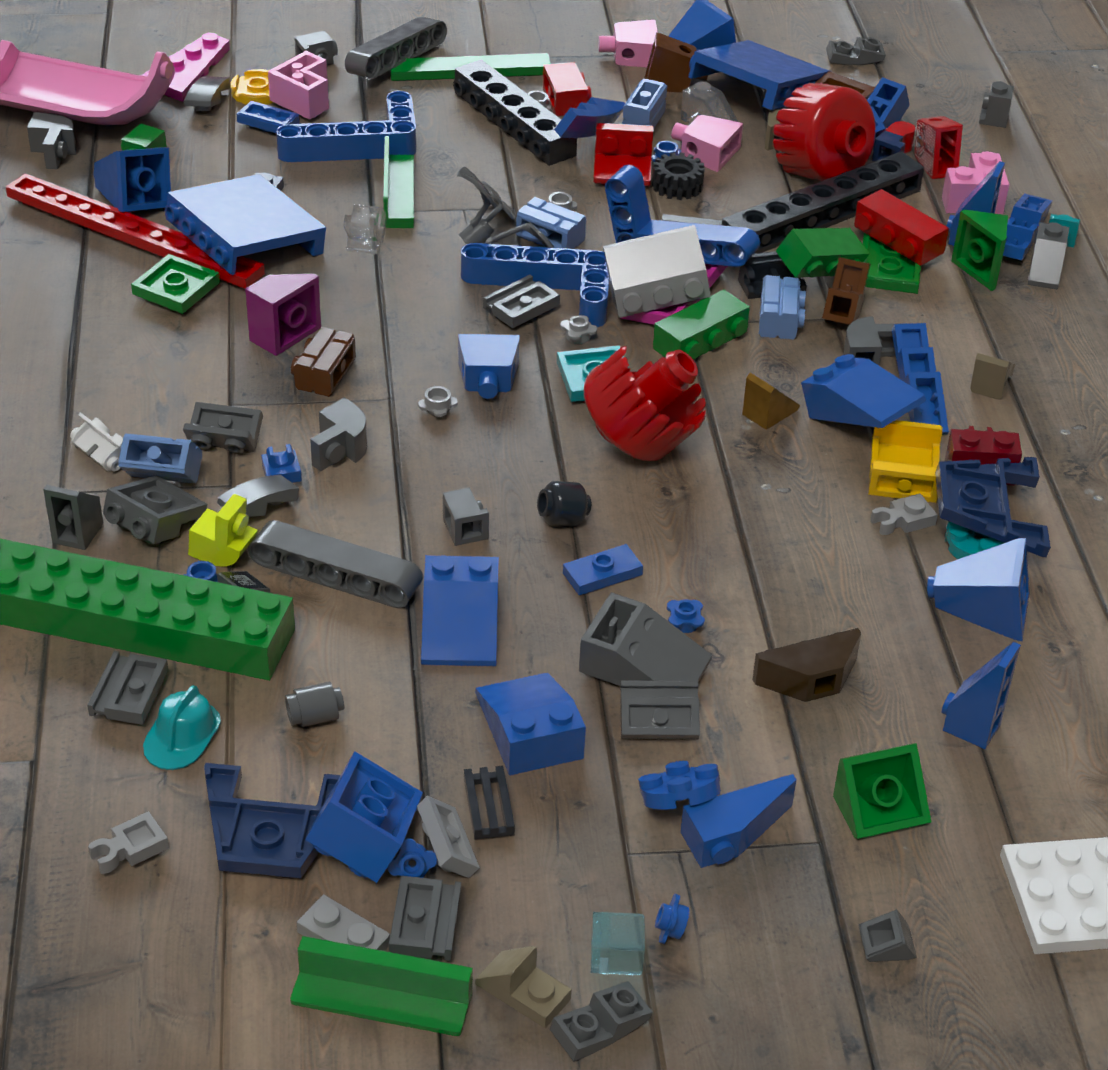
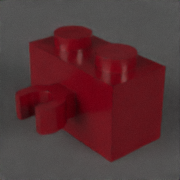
(983, 446)

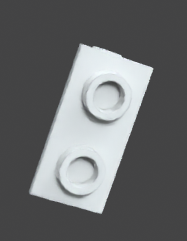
(93, 435)

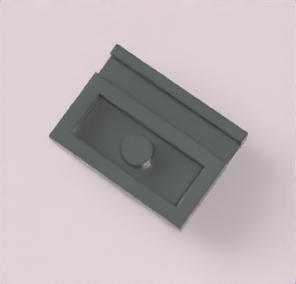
(521, 301)
(128, 687)
(659, 709)
(425, 918)

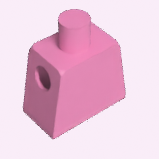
(630, 42)
(709, 139)

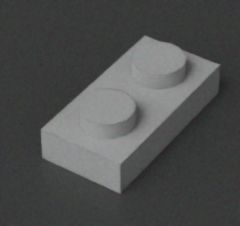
(447, 837)
(338, 924)

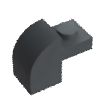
(52, 136)
(869, 340)
(340, 435)

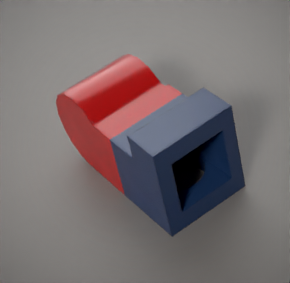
(894, 139)

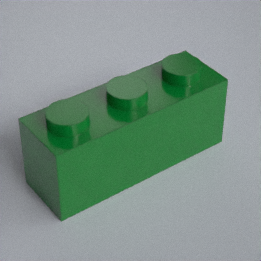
(818, 250)
(702, 325)

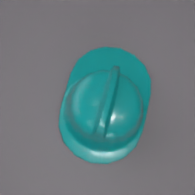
(181, 730)

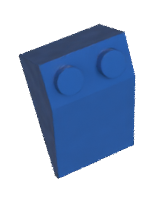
(858, 393)
(460, 611)
(533, 722)
(365, 818)

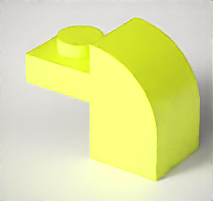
(222, 535)

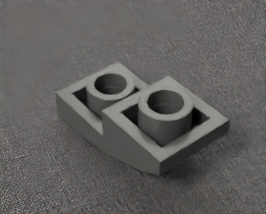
(863, 52)
(206, 92)
(262, 491)
(605, 1020)

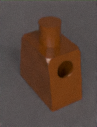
(670, 63)

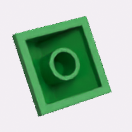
(980, 245)
(882, 791)

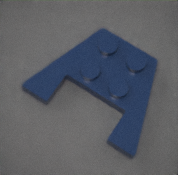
(978, 499)
(258, 833)

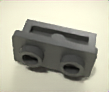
(224, 427)

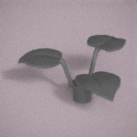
(479, 230)

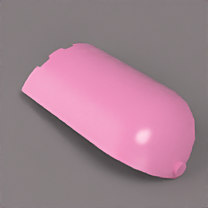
(79, 89)

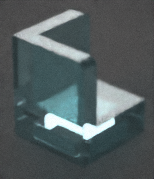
(617, 943)

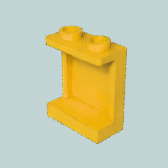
(905, 460)

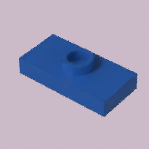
(266, 117)
(602, 569)

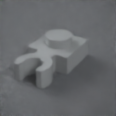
(908, 513)
(132, 841)

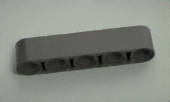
(395, 46)
(336, 564)

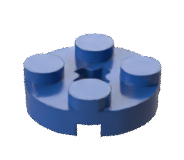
(679, 784)

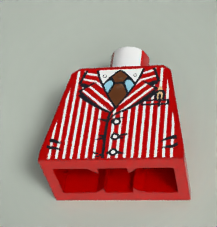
(938, 145)

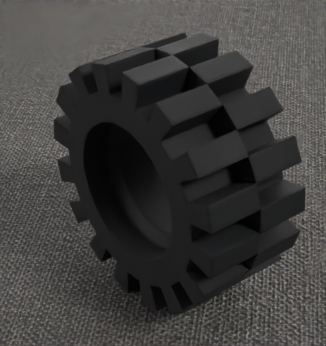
(678, 176)

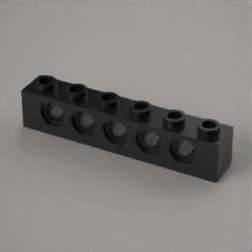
(513, 111)

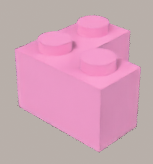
(300, 85)
(963, 180)

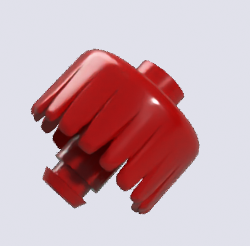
(824, 131)
(645, 409)

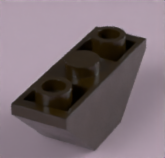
(809, 667)

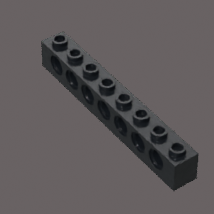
(828, 200)

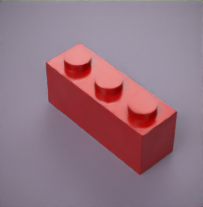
(901, 227)

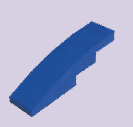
(582, 121)
(1024, 224)
(918, 369)

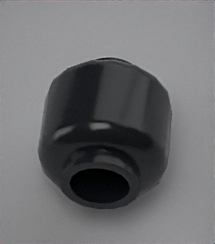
(563, 503)

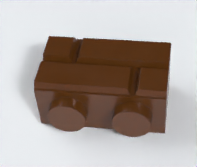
(324, 361)

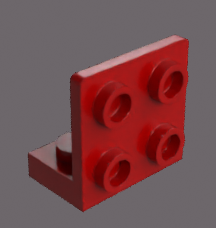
(622, 146)

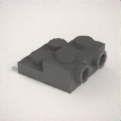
(151, 508)

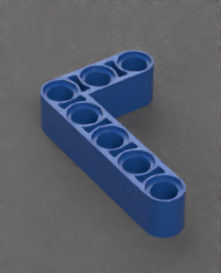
(351, 139)
(632, 220)
(552, 266)

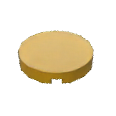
(251, 87)

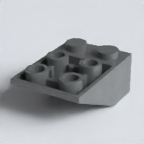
(638, 644)

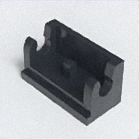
(757, 267)

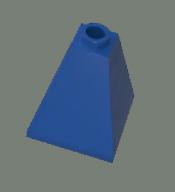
(705, 26)
(135, 178)
(986, 588)

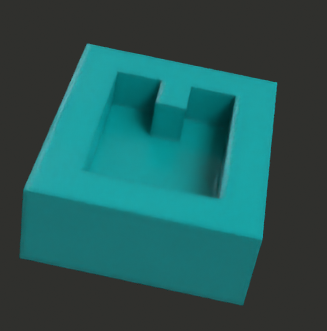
(1068, 221)

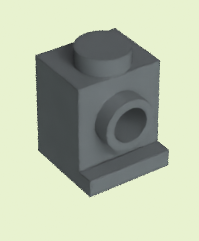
(318, 44)
(996, 105)
(465, 517)

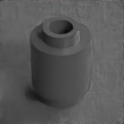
(314, 704)

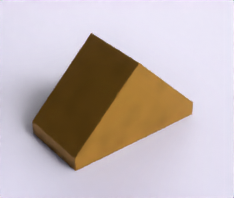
(765, 403)

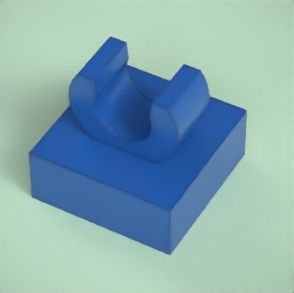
(282, 463)

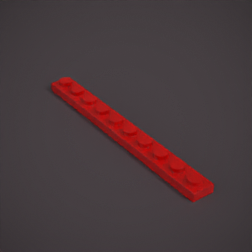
(125, 227)

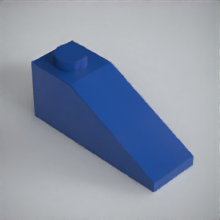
(889, 101)
(981, 199)
(981, 700)
(734, 820)

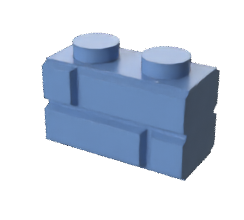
(645, 104)
(558, 224)
(781, 307)
(160, 456)

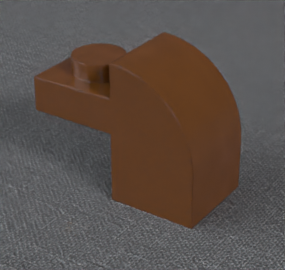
(847, 294)

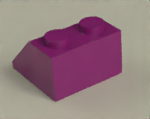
(283, 310)

